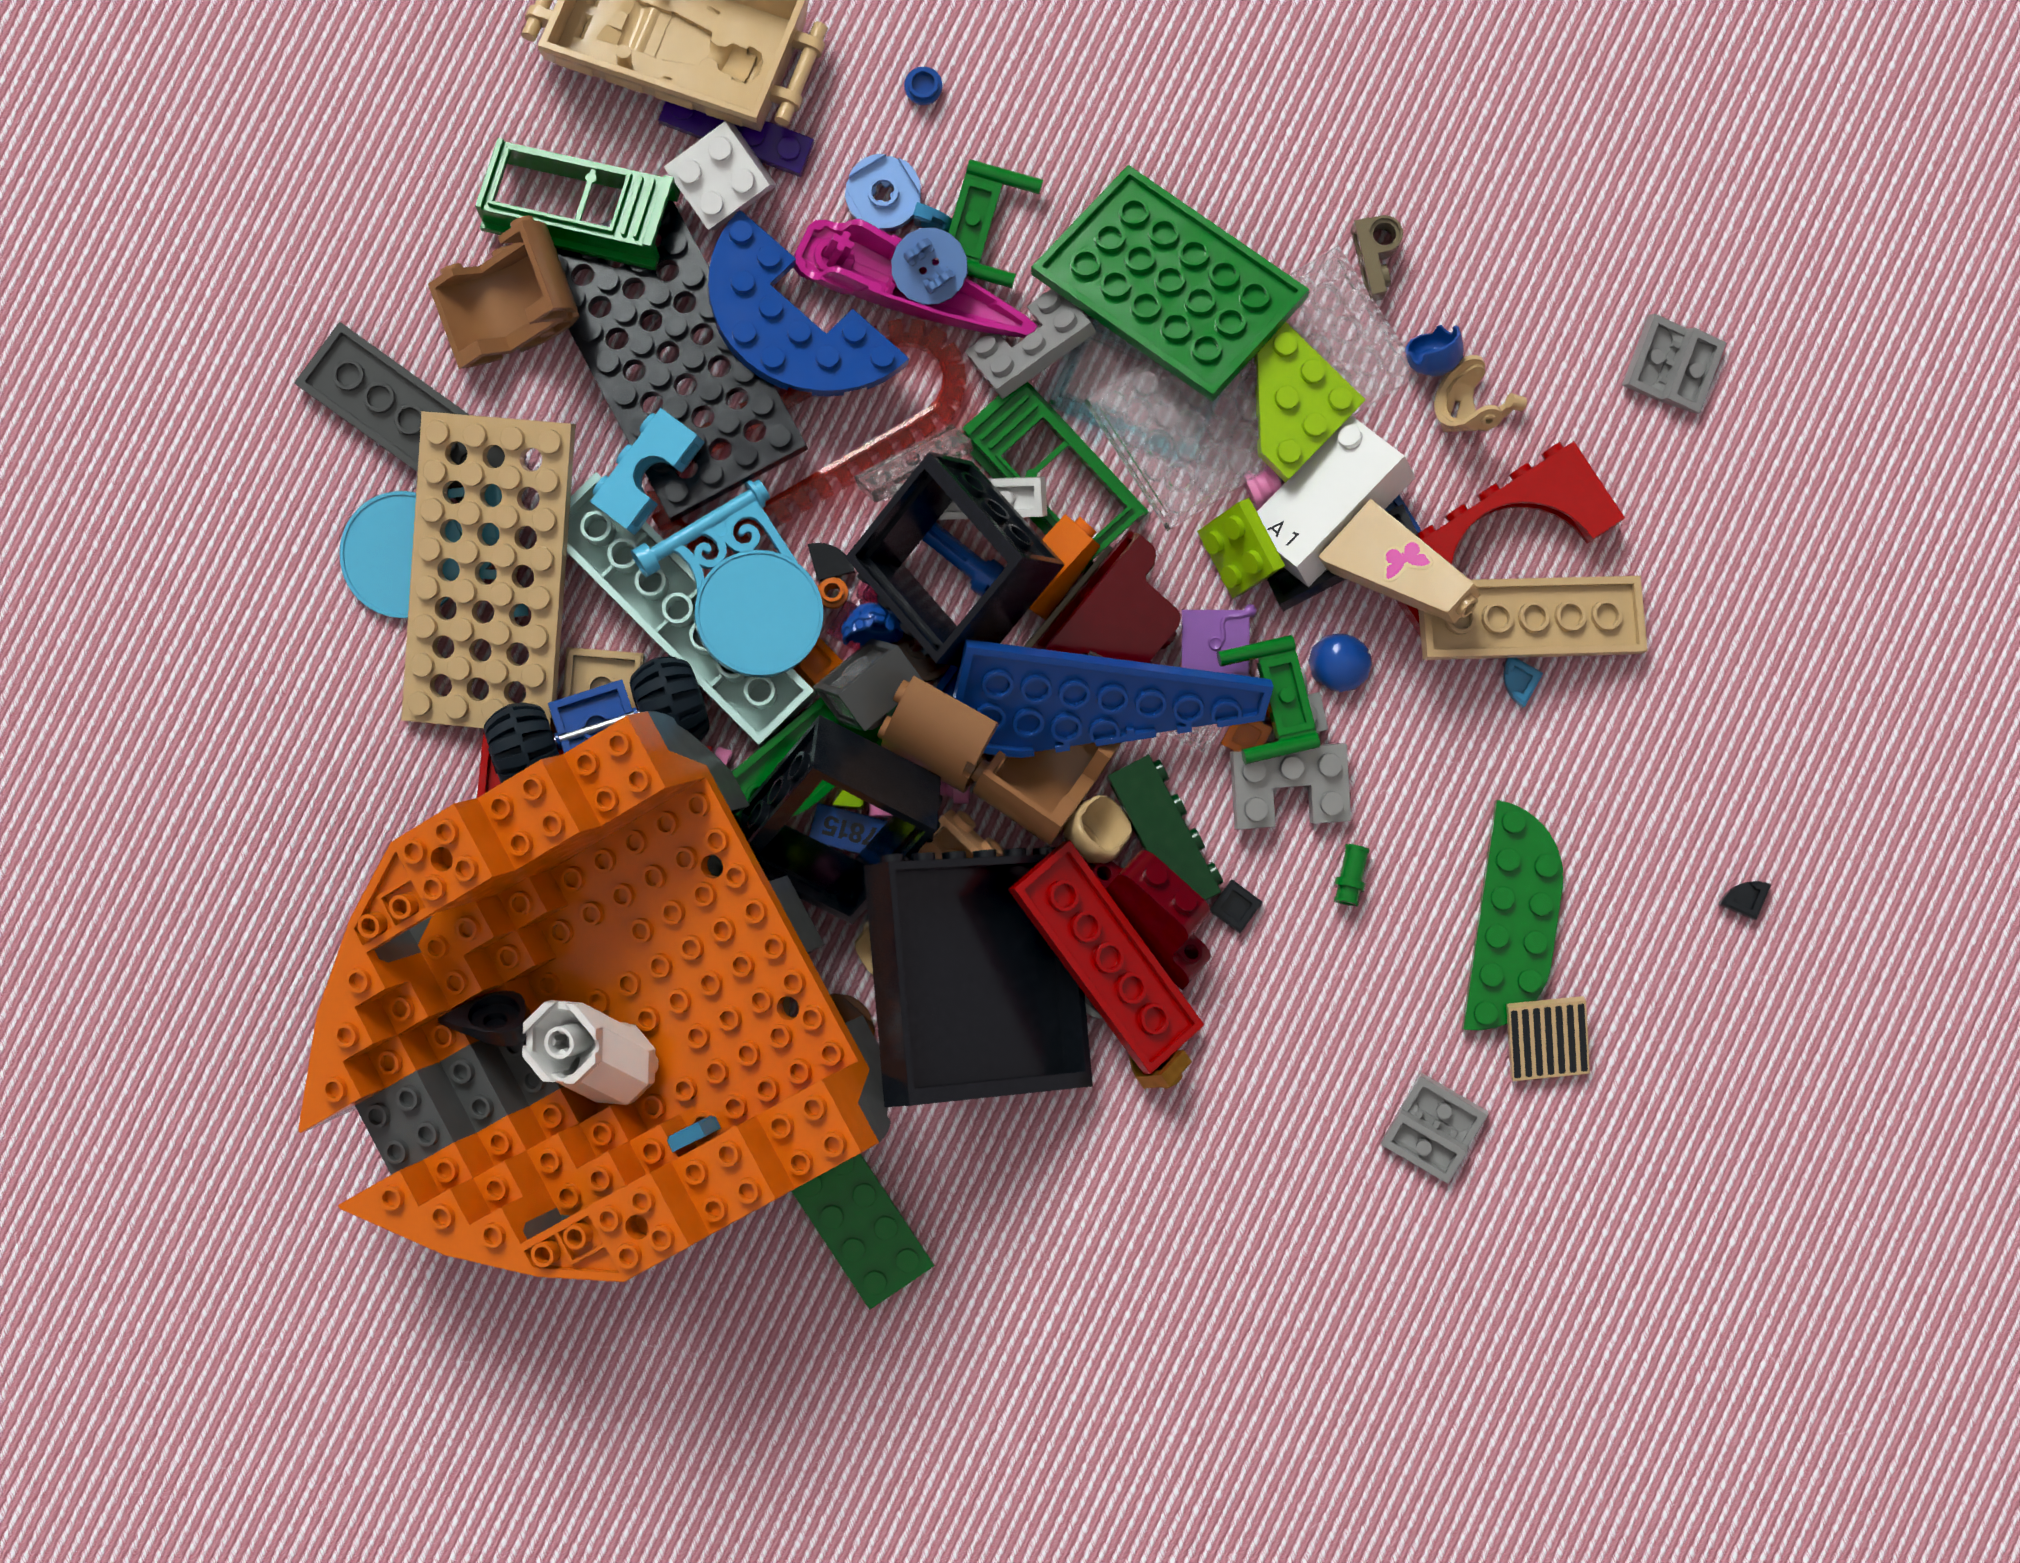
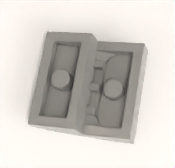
(1674, 364)
(1434, 1128)

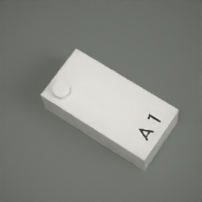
(1329, 493)

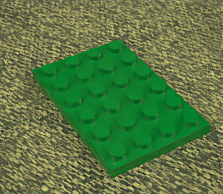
(1170, 282)

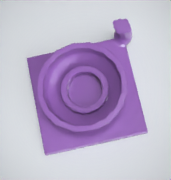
(1213, 631)

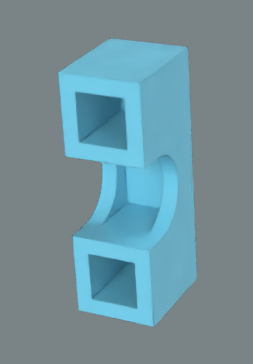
(660, 441)

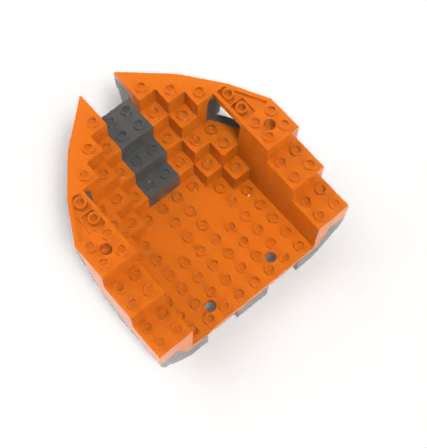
(599, 894)

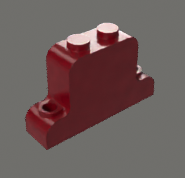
(1116, 609)
(1161, 911)

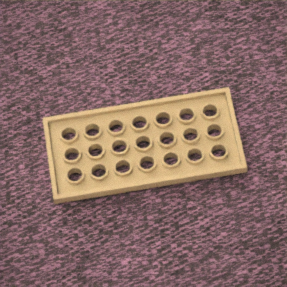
(473, 513)

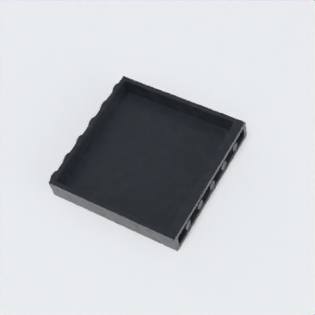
(968, 982)

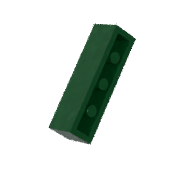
(1160, 825)

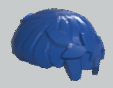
(869, 622)

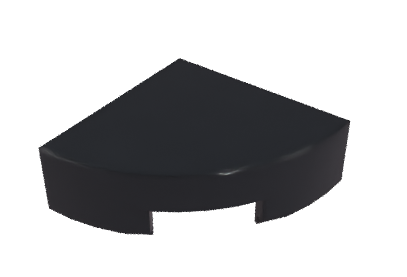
(829, 561)
(1746, 898)

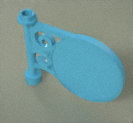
(380, 545)
(755, 607)

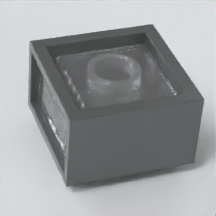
(864, 684)

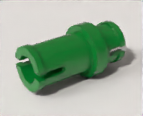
(1351, 876)

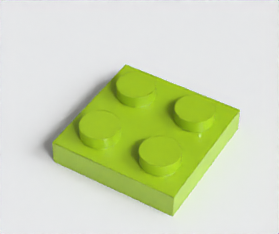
(1240, 548)

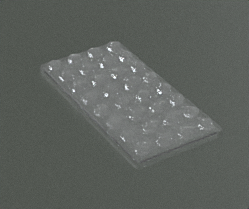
(1200, 450)

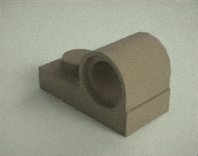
(1369, 252)

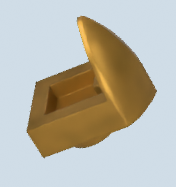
(1166, 1074)

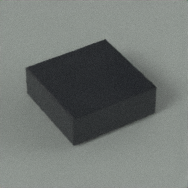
(1235, 906)

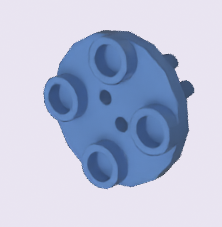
(940, 280)

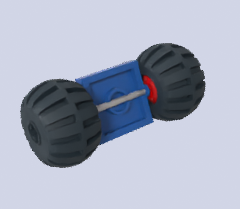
(522, 735)

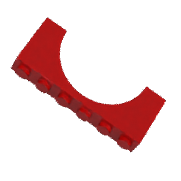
(1558, 485)

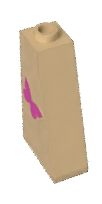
(1398, 564)

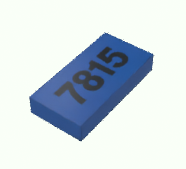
(844, 828)

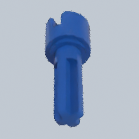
(979, 571)

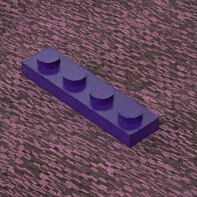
(772, 146)

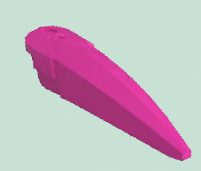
(857, 262)

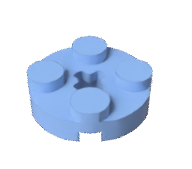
(889, 172)

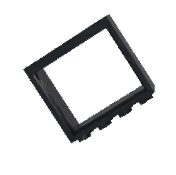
(906, 521)
(862, 769)

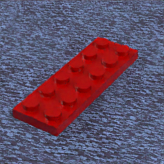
(1106, 957)

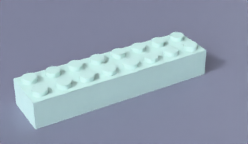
(665, 611)

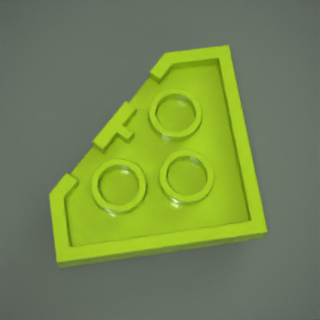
(1297, 401)

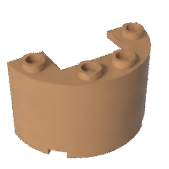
(508, 300)
(937, 732)
(1042, 788)

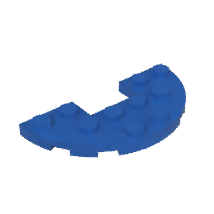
(774, 335)

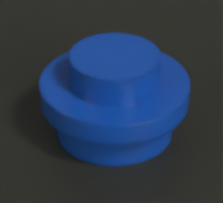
(923, 85)

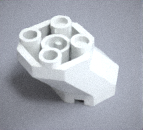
(589, 1052)

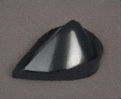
(491, 1018)

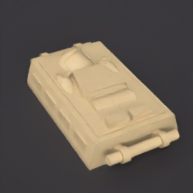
(687, 52)

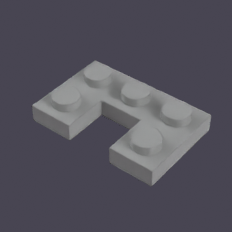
(1060, 332)
(1319, 768)

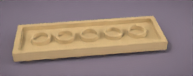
(1543, 620)

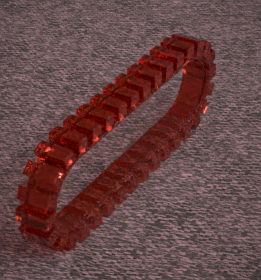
(860, 457)

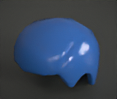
(1435, 352)
(1340, 662)

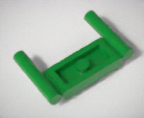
(976, 212)
(1289, 700)

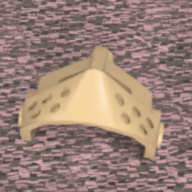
(1459, 387)

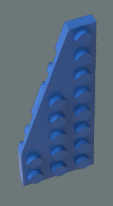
(1081, 699)

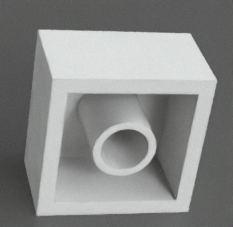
(720, 175)

